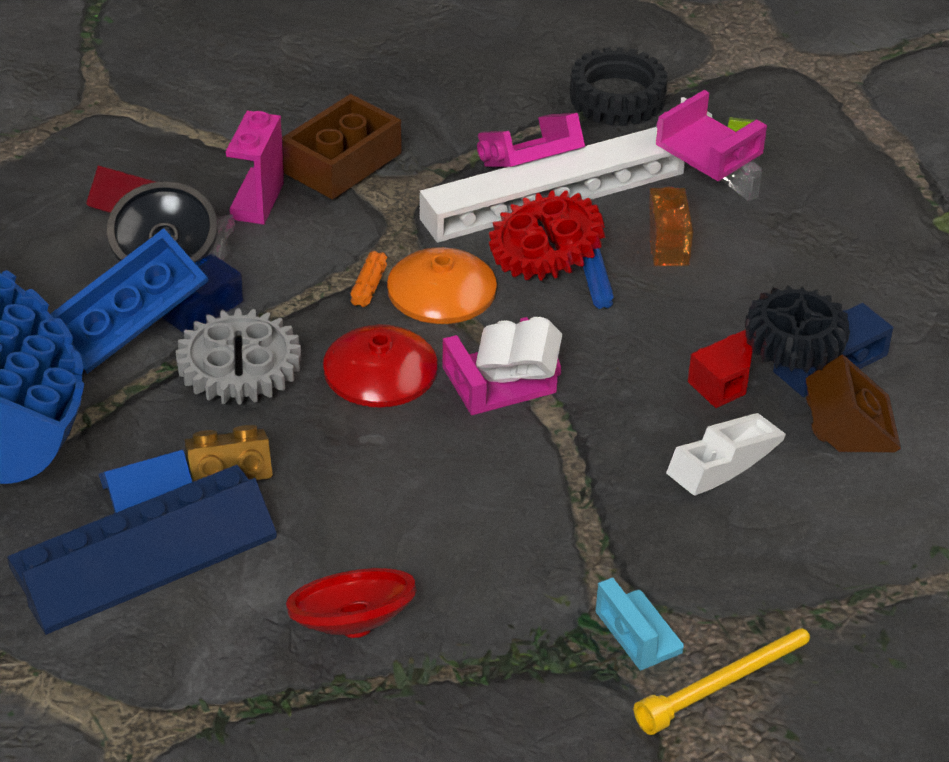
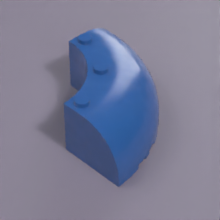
(37, 382)

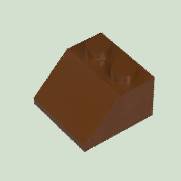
(851, 409)

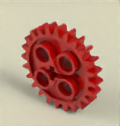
(569, 223)

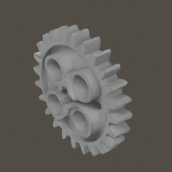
(209, 356)

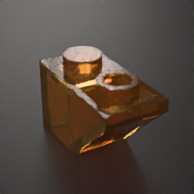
(670, 227)

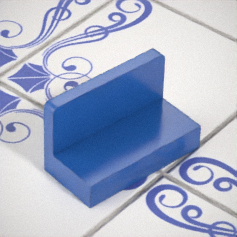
(145, 479)

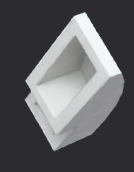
(723, 452)

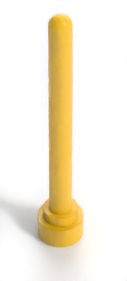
(656, 712)

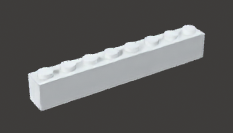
(590, 170)

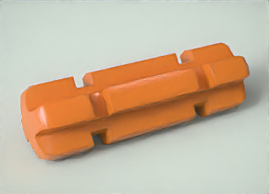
(368, 279)

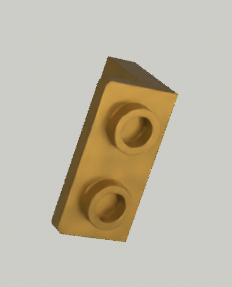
(244, 447)

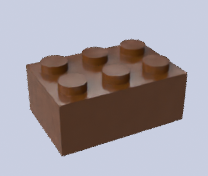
(341, 146)

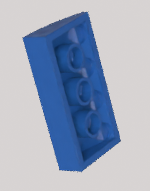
(129, 298)

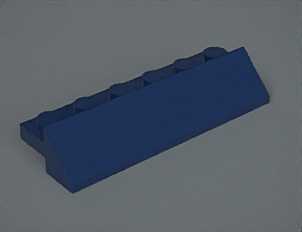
(142, 548)

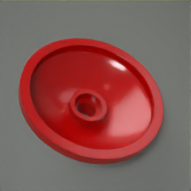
(380, 366)
(352, 601)

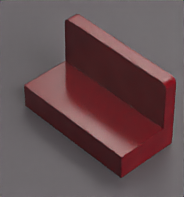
(110, 187)

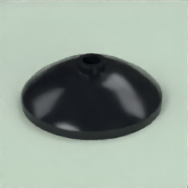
(161, 205)

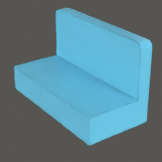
(636, 625)

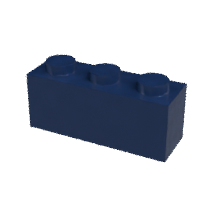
(867, 343)

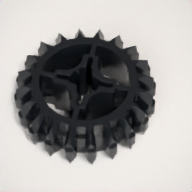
(797, 328)

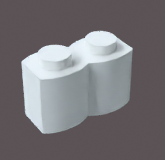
(519, 350)

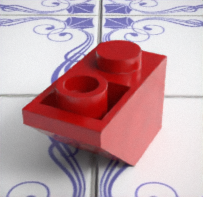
(722, 369)

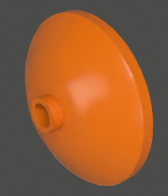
(441, 285)

